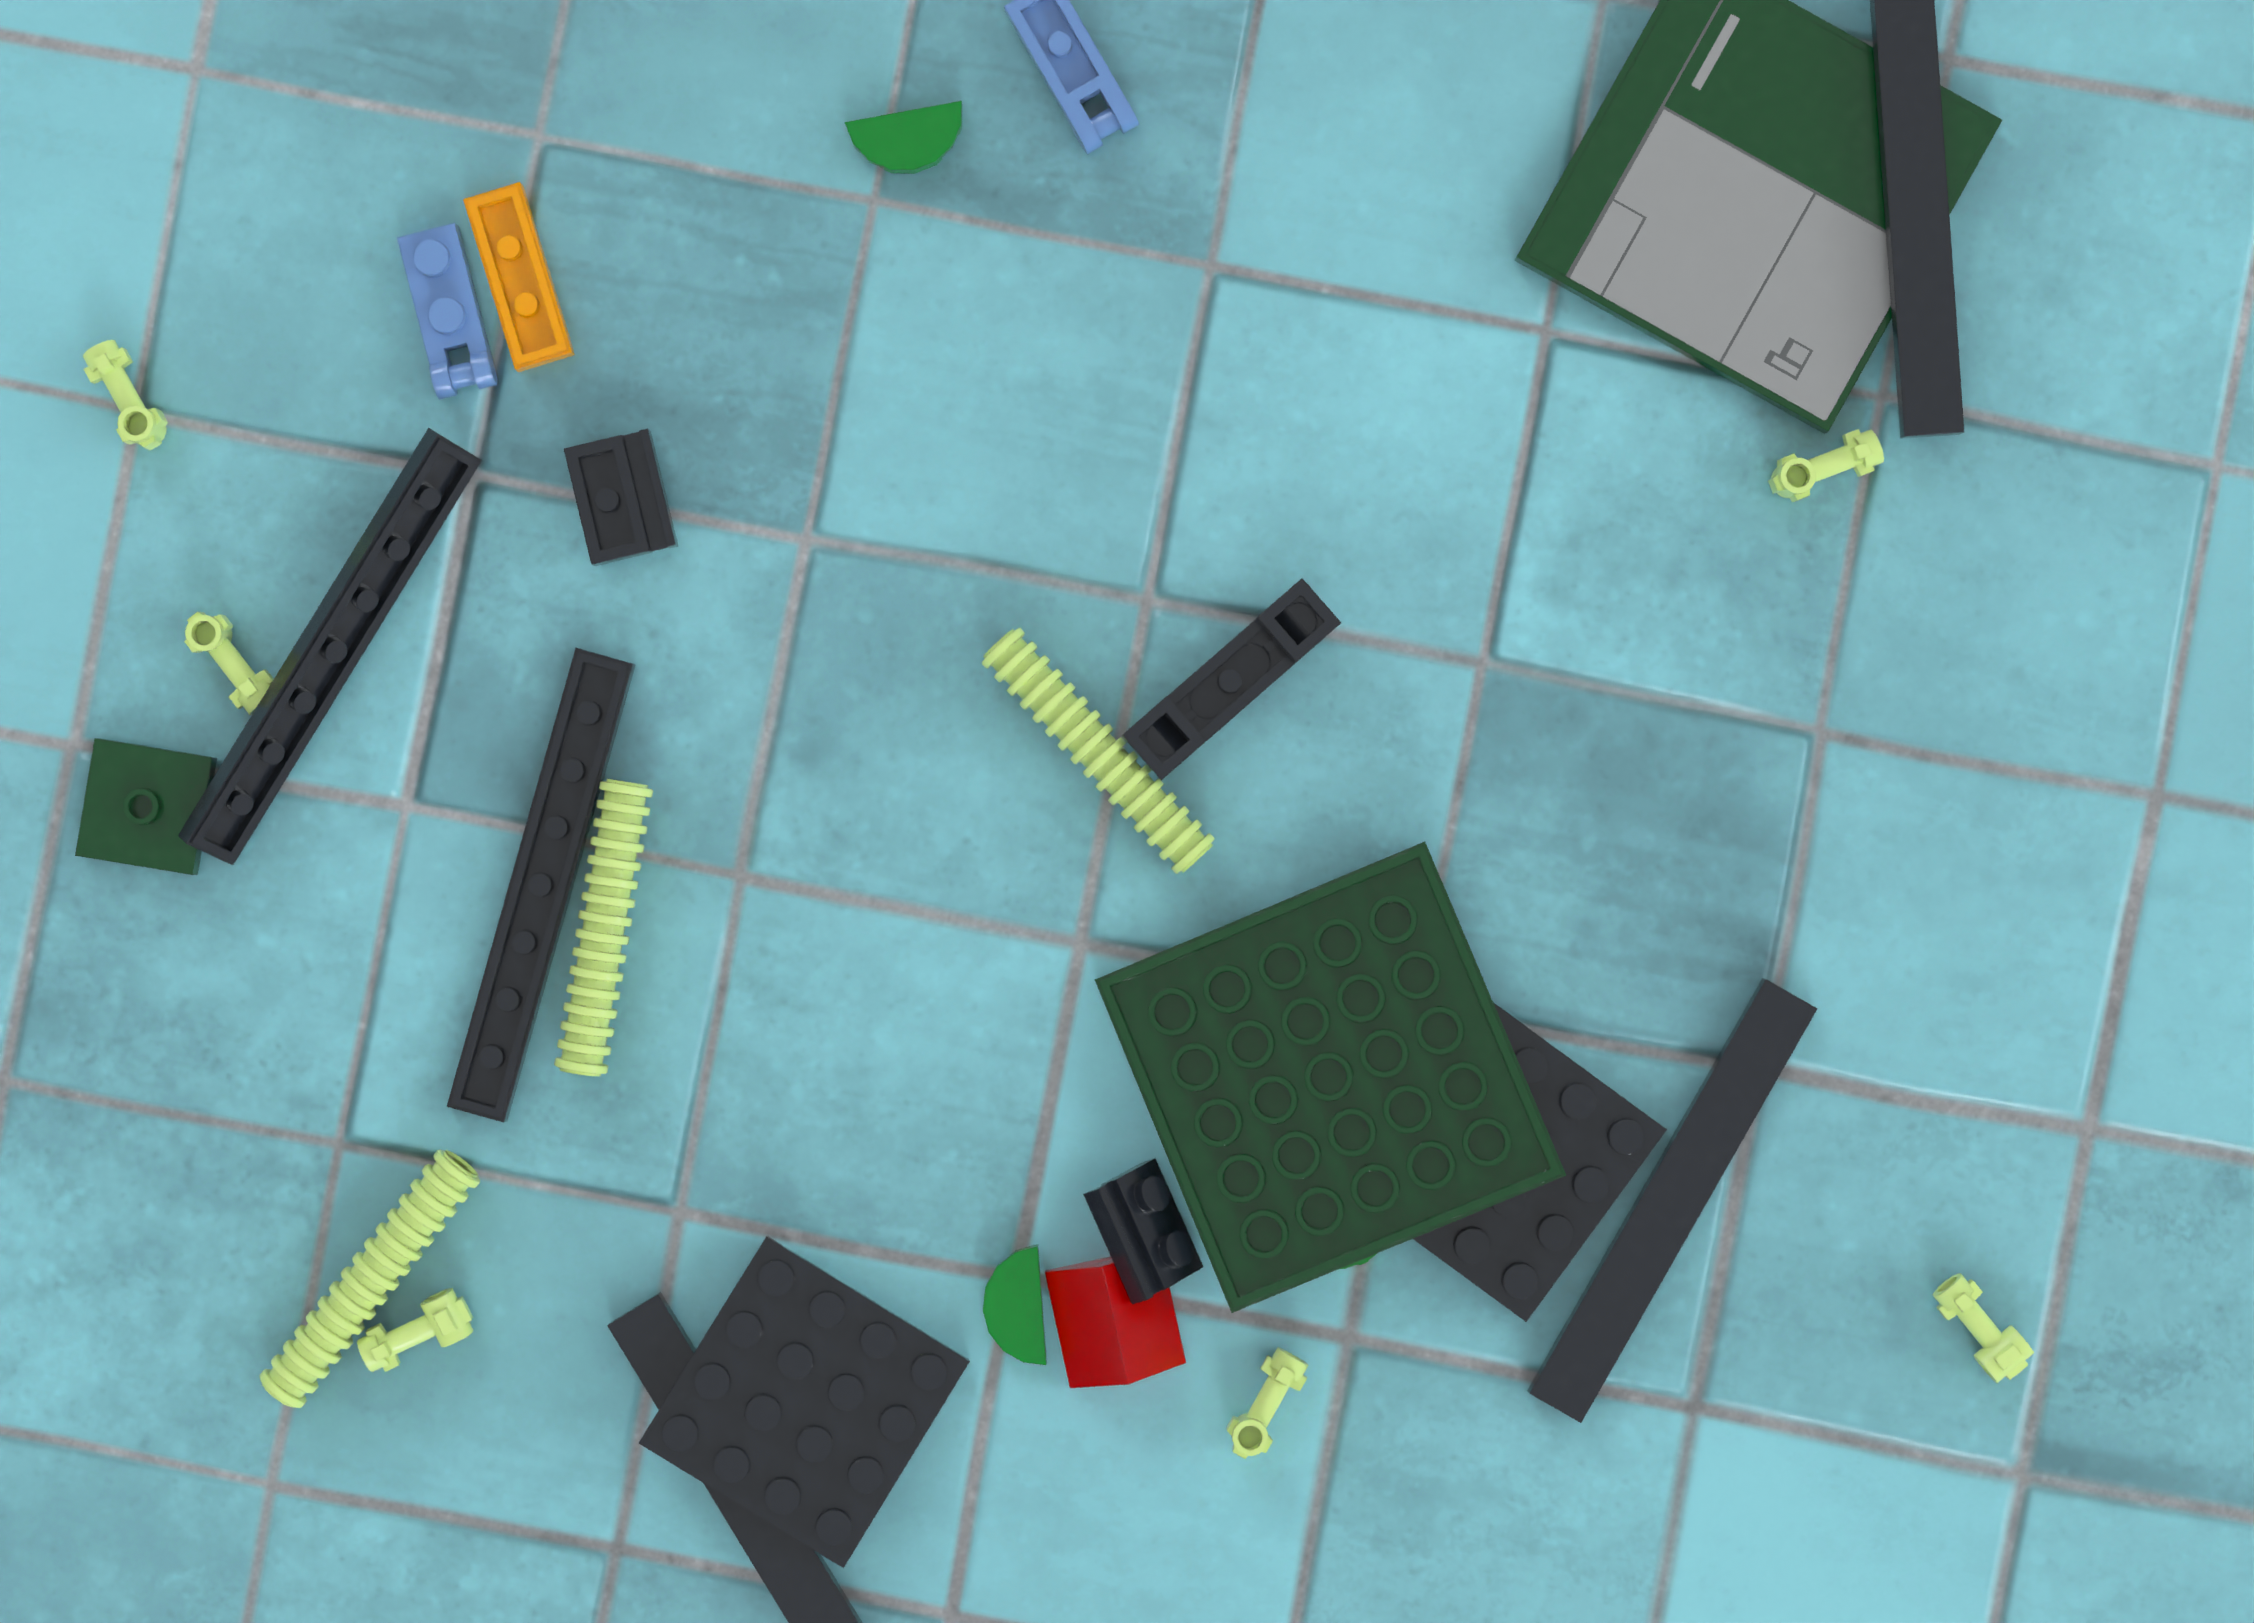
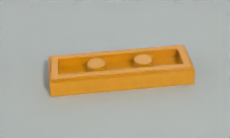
(519, 277)

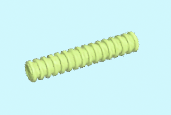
(1097, 750)
(603, 928)
(369, 1279)

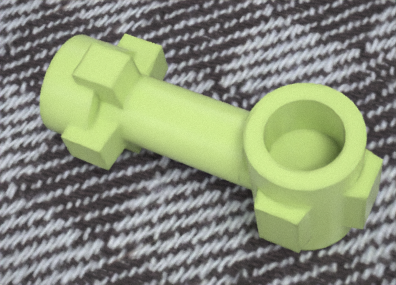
(135, 422)
(1797, 476)
(215, 636)
(444, 1318)
(2002, 1351)
(1249, 1429)

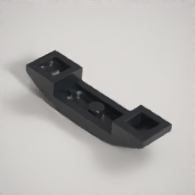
(1231, 679)

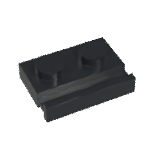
(620, 497)
(1143, 1231)

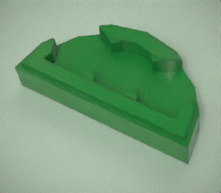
(908, 139)
(1016, 1308)

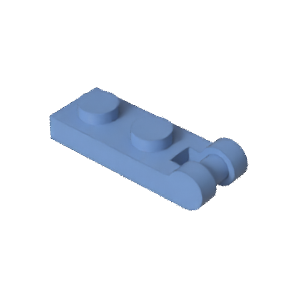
(1071, 68)
(447, 309)

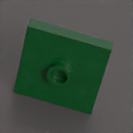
(139, 805)

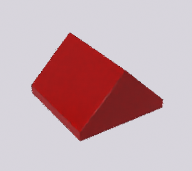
(1106, 1335)

